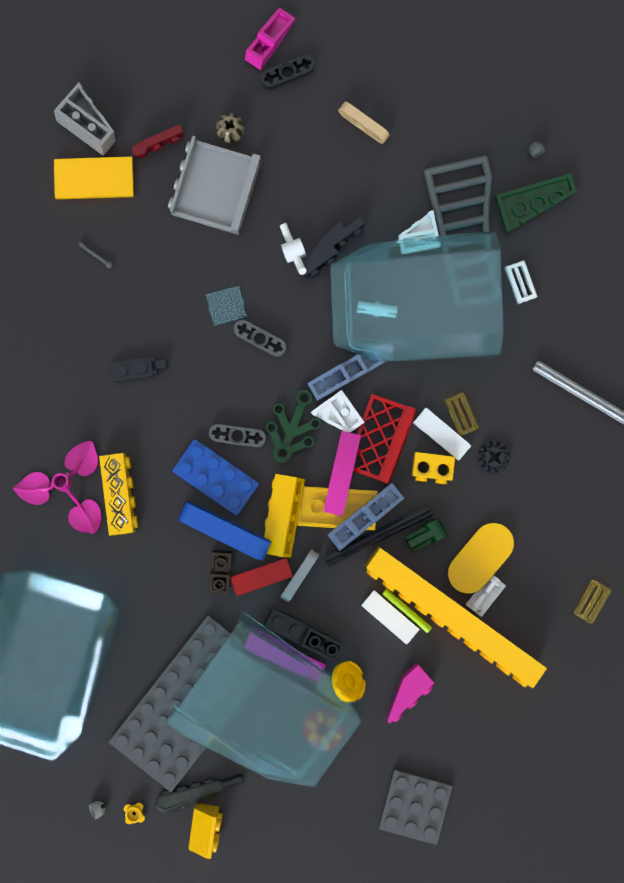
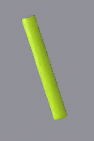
(406, 610)

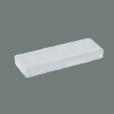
(442, 434)
(390, 617)

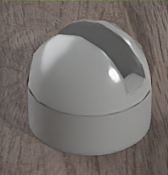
(96, 810)

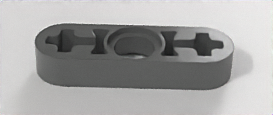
(249, 327)
(223, 428)

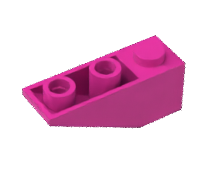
(410, 688)

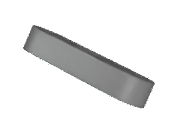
(299, 576)

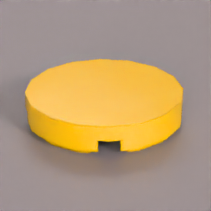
(348, 681)

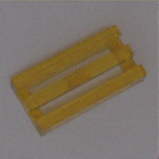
(467, 429)
(599, 605)

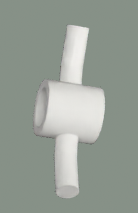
(293, 249)

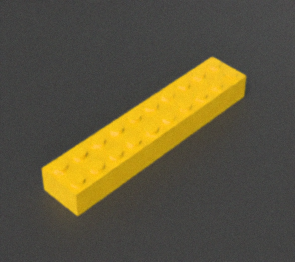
(460, 621)

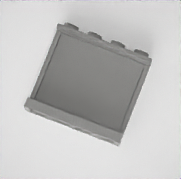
(214, 186)

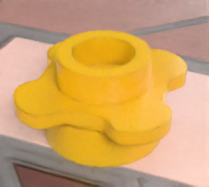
(129, 817)

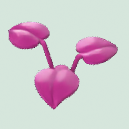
(35, 487)

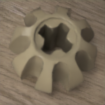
(229, 121)

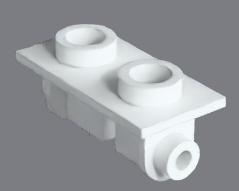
(486, 596)

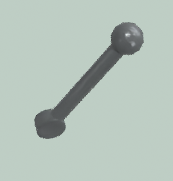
(108, 264)

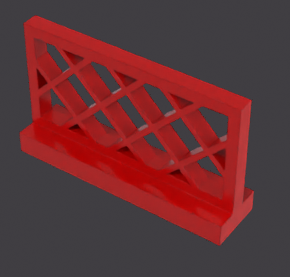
(397, 443)

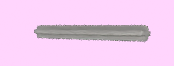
(579, 391)

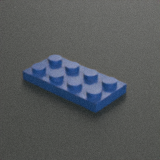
(215, 477)

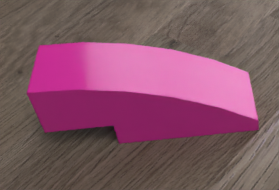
(269, 38)

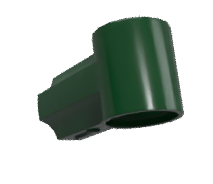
(430, 532)

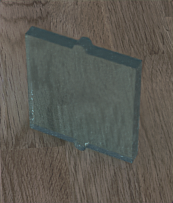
(226, 305)

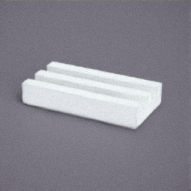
(513, 283)

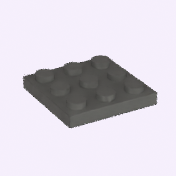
(415, 806)

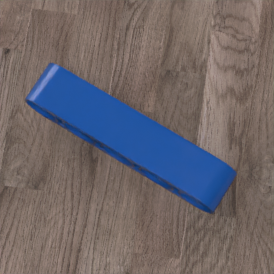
(224, 530)

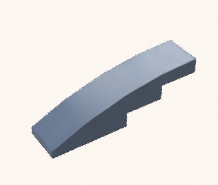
(341, 376)
(365, 516)

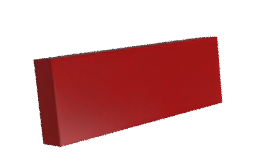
(261, 576)

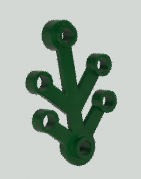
(291, 430)

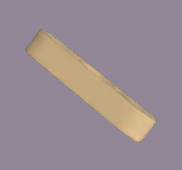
(363, 122)

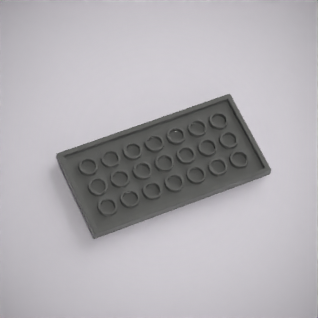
(146, 735)

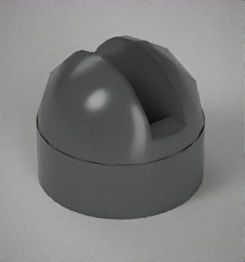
(536, 149)

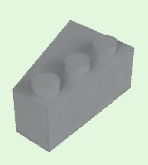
(84, 120)

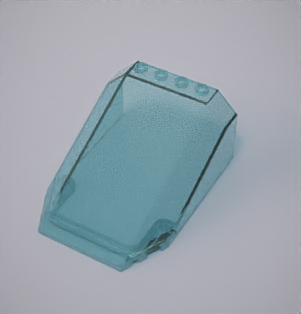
(420, 299)
(49, 659)
(267, 708)

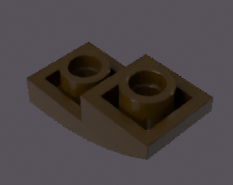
(220, 572)

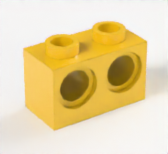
(433, 462)

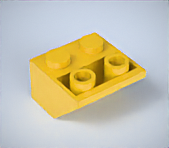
(203, 831)

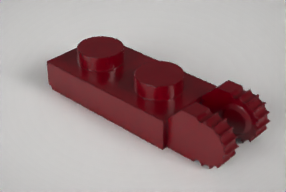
(157, 141)

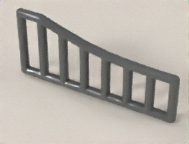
(485, 199)

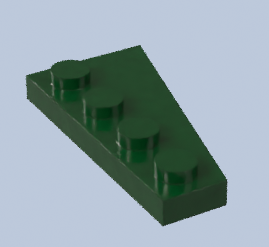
(529, 201)

